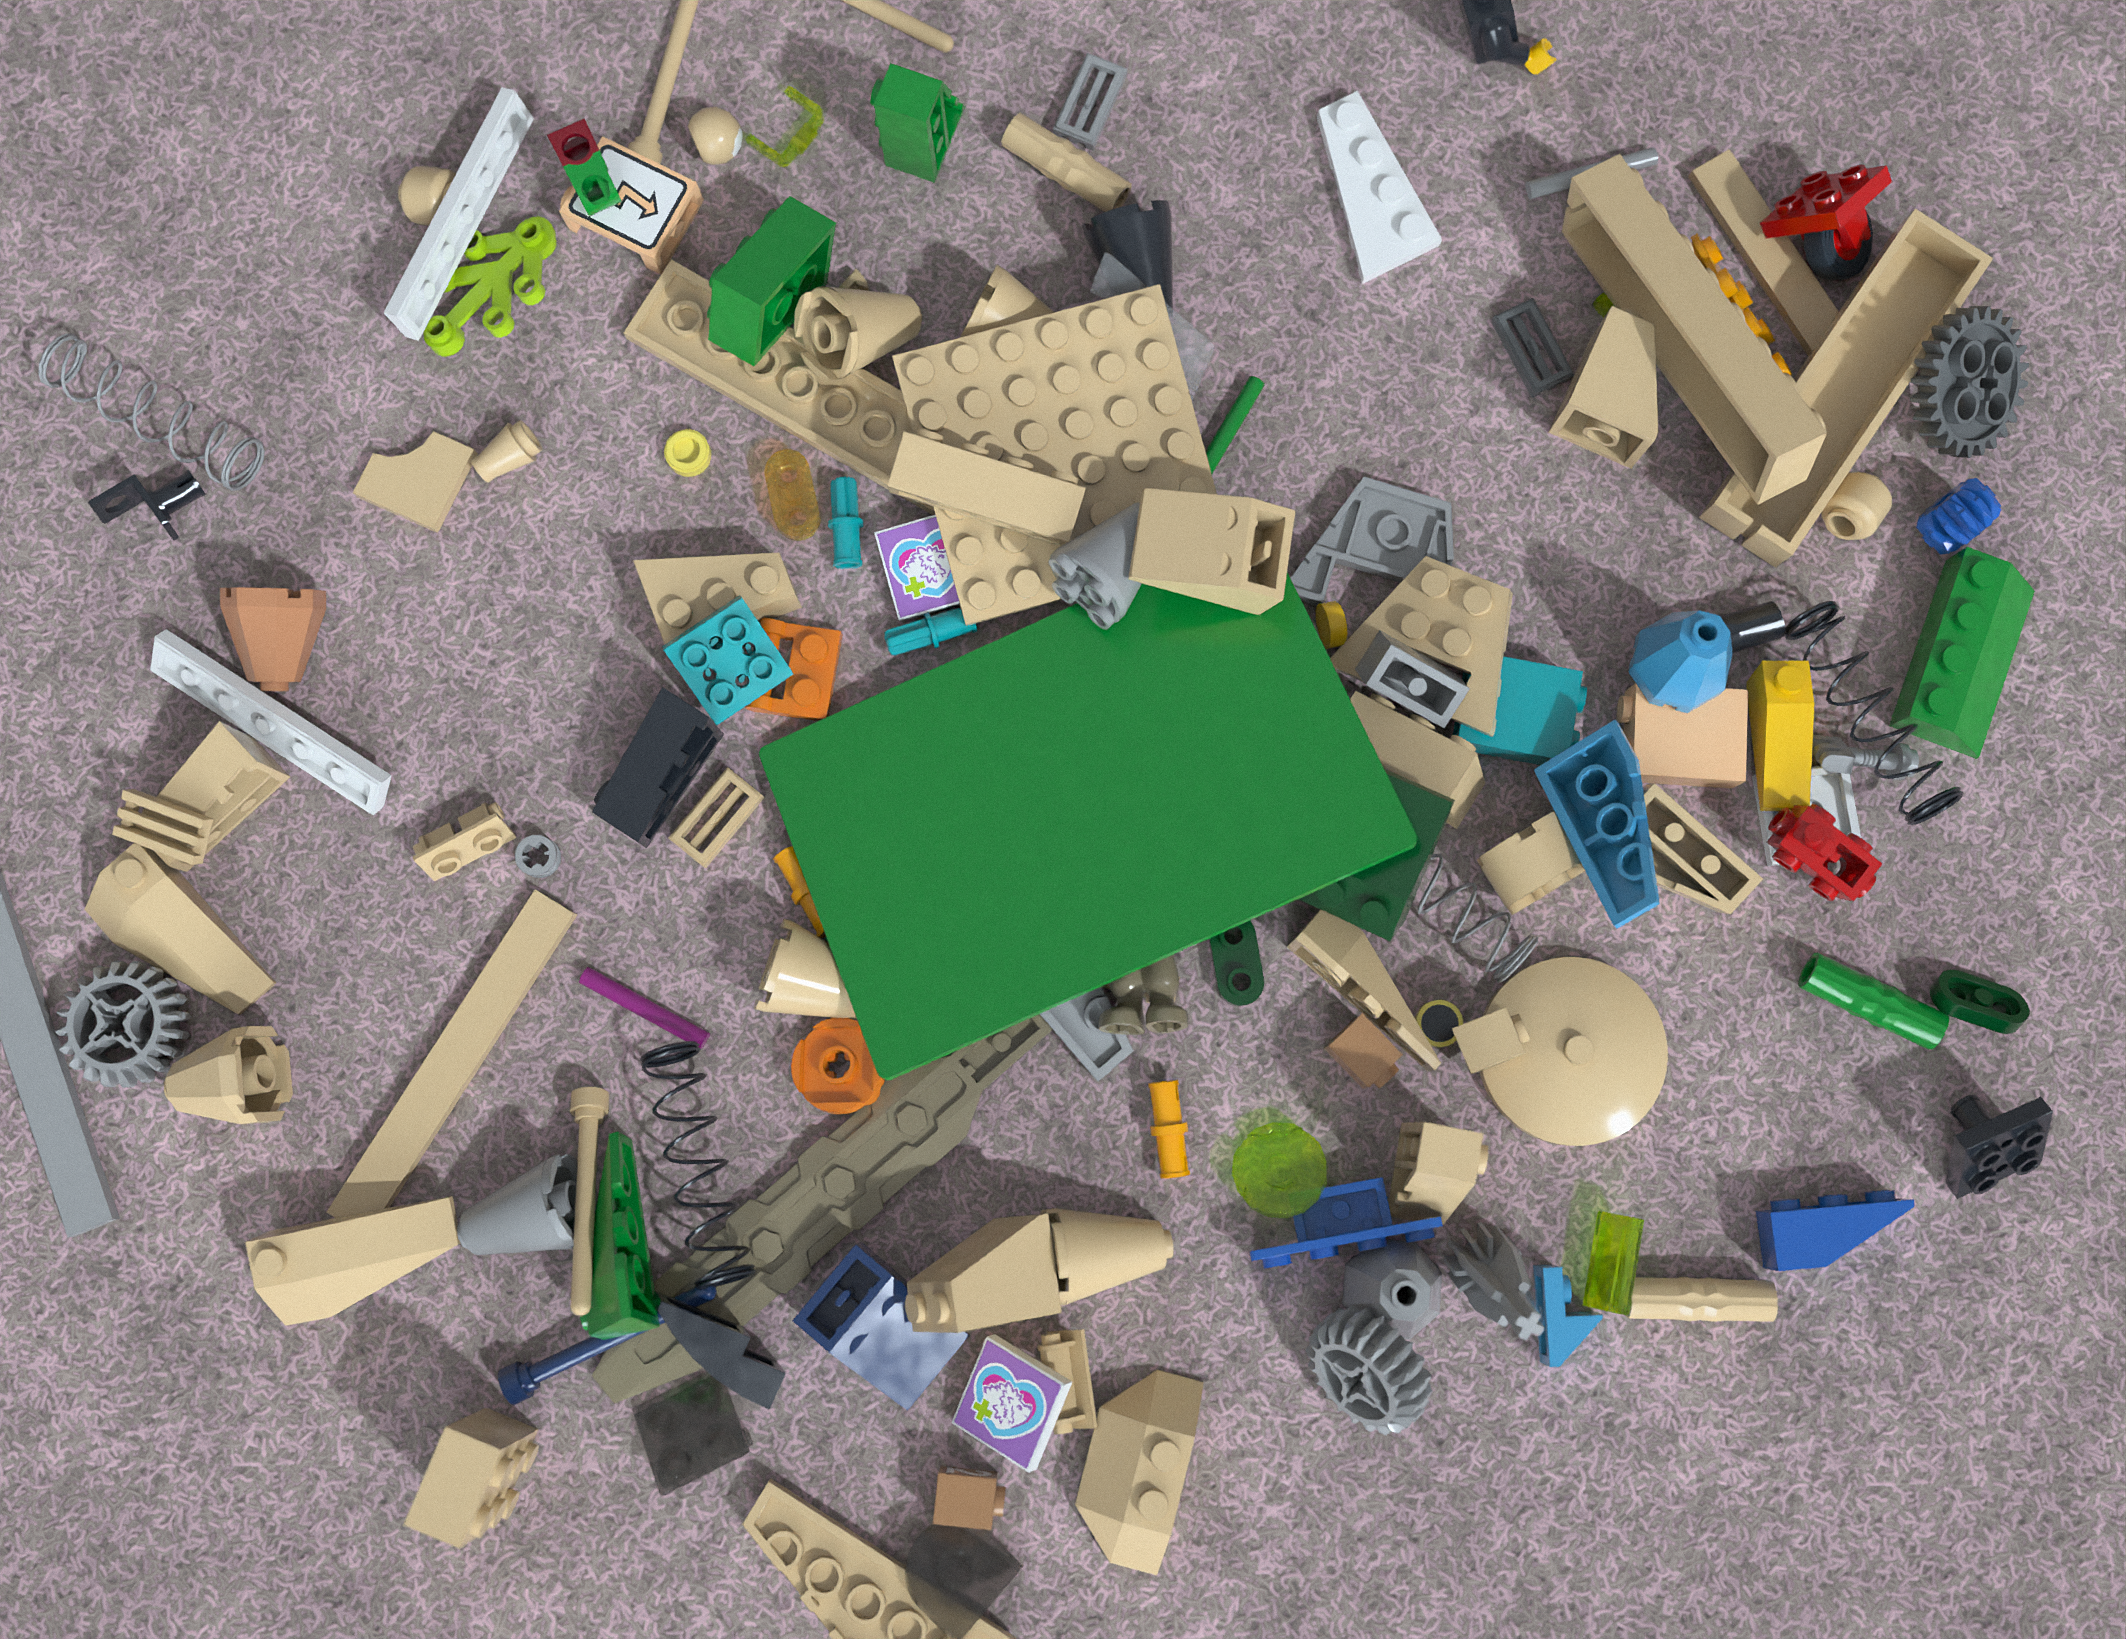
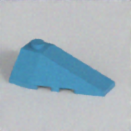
(1604, 814)

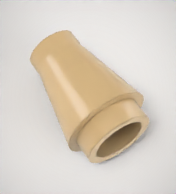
(507, 451)

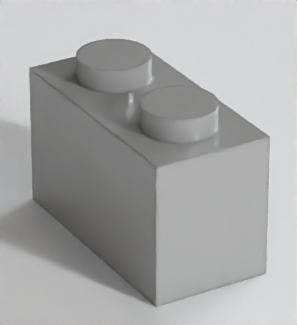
(1411, 679)

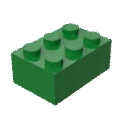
(766, 277)

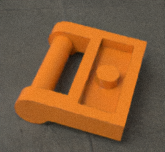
(814, 668)

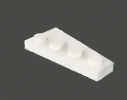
(1377, 199)

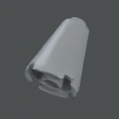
(526, 1213)

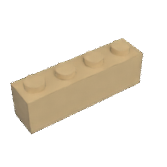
(986, 488)

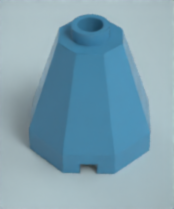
(1682, 659)

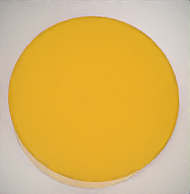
(1331, 624)

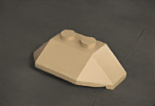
(1139, 1468)

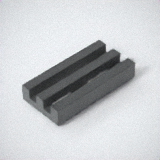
(1517, 355)

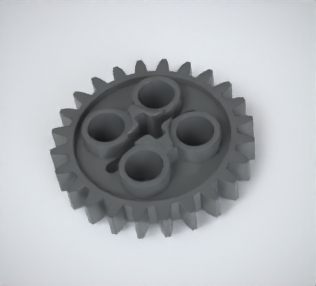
(1969, 381)

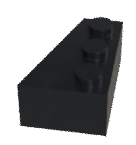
(657, 767)

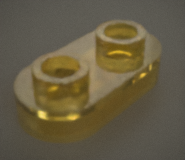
(793, 496)

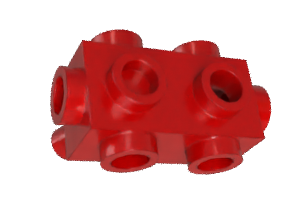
(1810, 840)

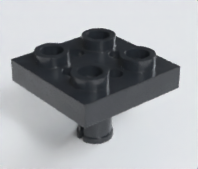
(1996, 1145)

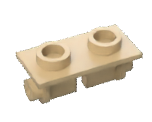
(445, 851)
(1067, 1355)

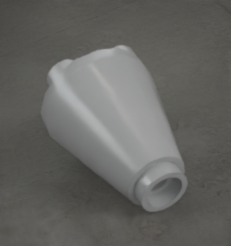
(1097, 567)

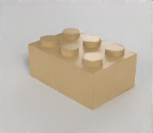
(472, 1477)

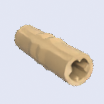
(1065, 163)
(1704, 1299)

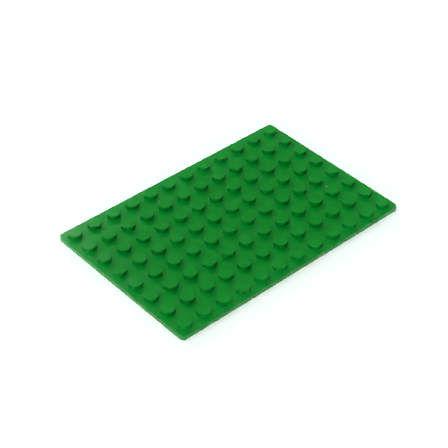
(1075, 811)

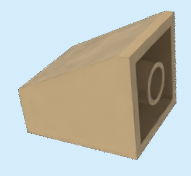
(1613, 391)
(988, 1279)

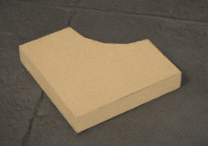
(418, 483)

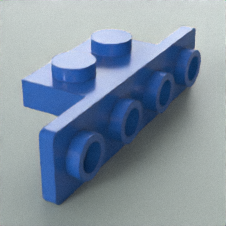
(1345, 1216)

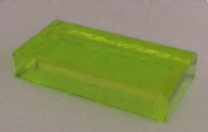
(1613, 1263)

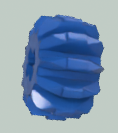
(1958, 516)

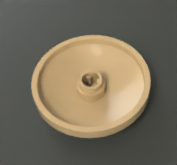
(1590, 1055)

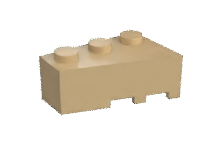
(694, 587)
(222, 781)
(1692, 858)
(1434, 1170)

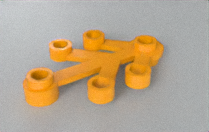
(1709, 256)

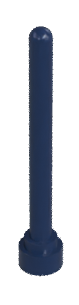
(520, 1380)

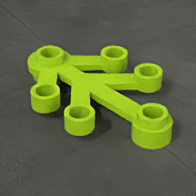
(528, 244)

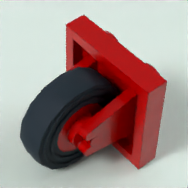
(1831, 219)

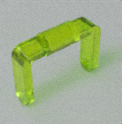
(800, 140)

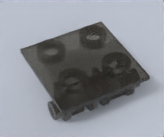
(690, 1432)

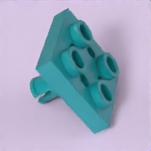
(735, 627)

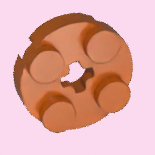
(821, 1087)

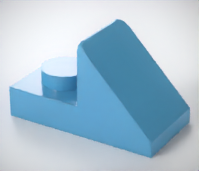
(1562, 1329)

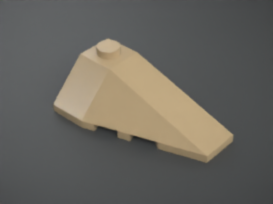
(171, 927)
(1351, 966)
(336, 1262)

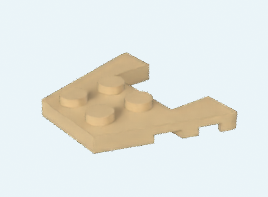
(1448, 620)

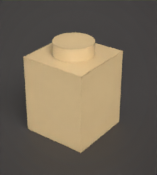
(1491, 1039)

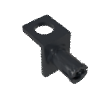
(161, 501)

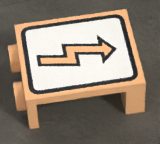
(653, 208)

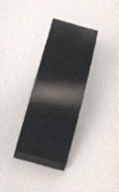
(722, 1350)

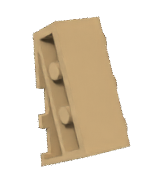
(1421, 754)

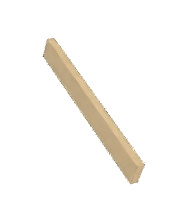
(455, 1058)

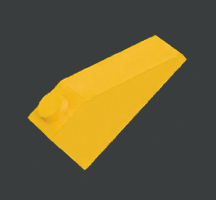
(1782, 732)

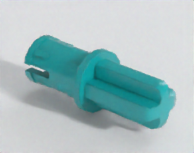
(845, 523)
(927, 632)

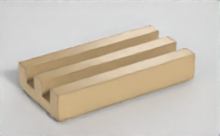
(131, 816)
(729, 829)

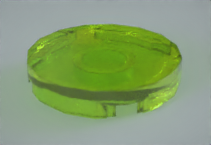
(1280, 1170)

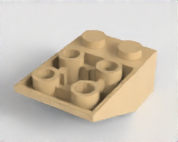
(1213, 547)

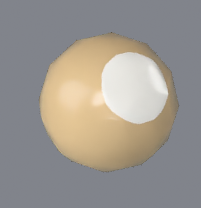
(715, 135)

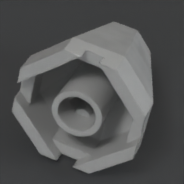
(1377, 1275)

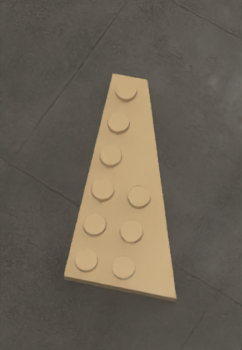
(841, 1575)

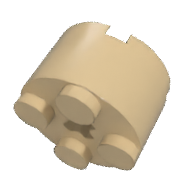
(1531, 863)

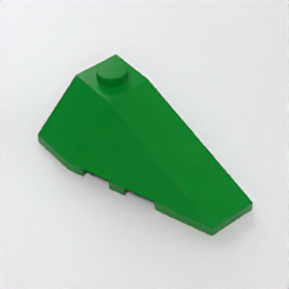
(621, 1256)

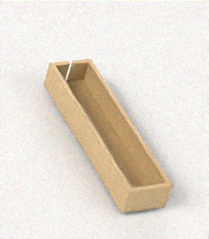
(1699, 334)
(1858, 376)

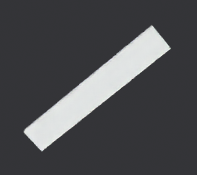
(459, 214)
(270, 722)

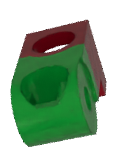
(585, 167)

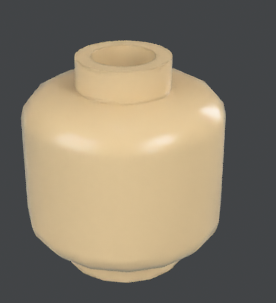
(423, 192)
(1857, 507)

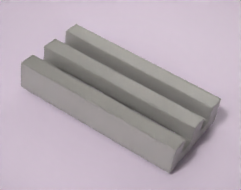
(1076, 133)

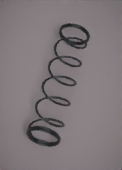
(1928, 808)
(653, 1059)

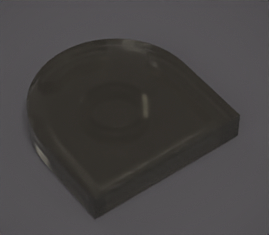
(957, 1575)

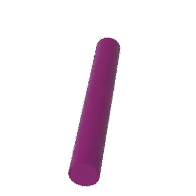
(643, 1007)

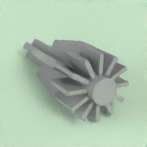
(1495, 1280)

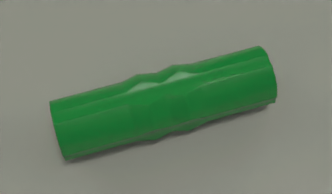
(1873, 1001)

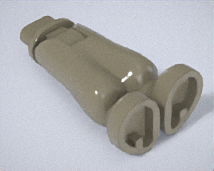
(1162, 1015)

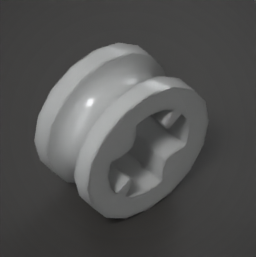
(537, 842)

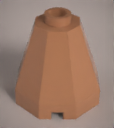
(273, 631)

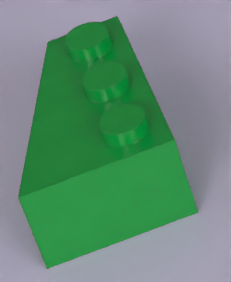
(914, 121)

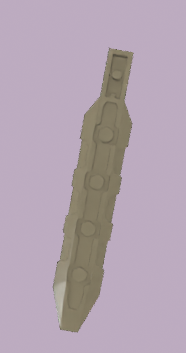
(824, 1198)

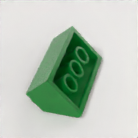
(1964, 651)

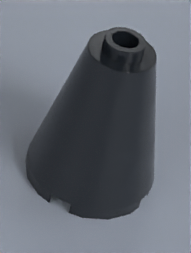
(1138, 241)

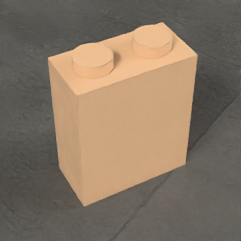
(1691, 747)

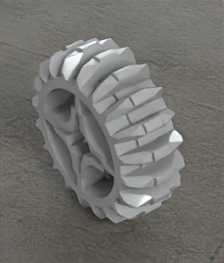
(95, 1000)
(1369, 1370)

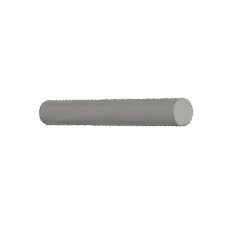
(1562, 180)

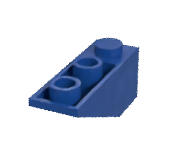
(1822, 1233)

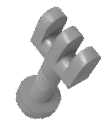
(1837, 757)

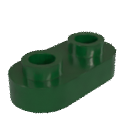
(1237, 959)
(1979, 1001)

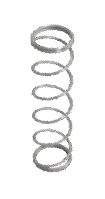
(81, 346)
(1506, 965)

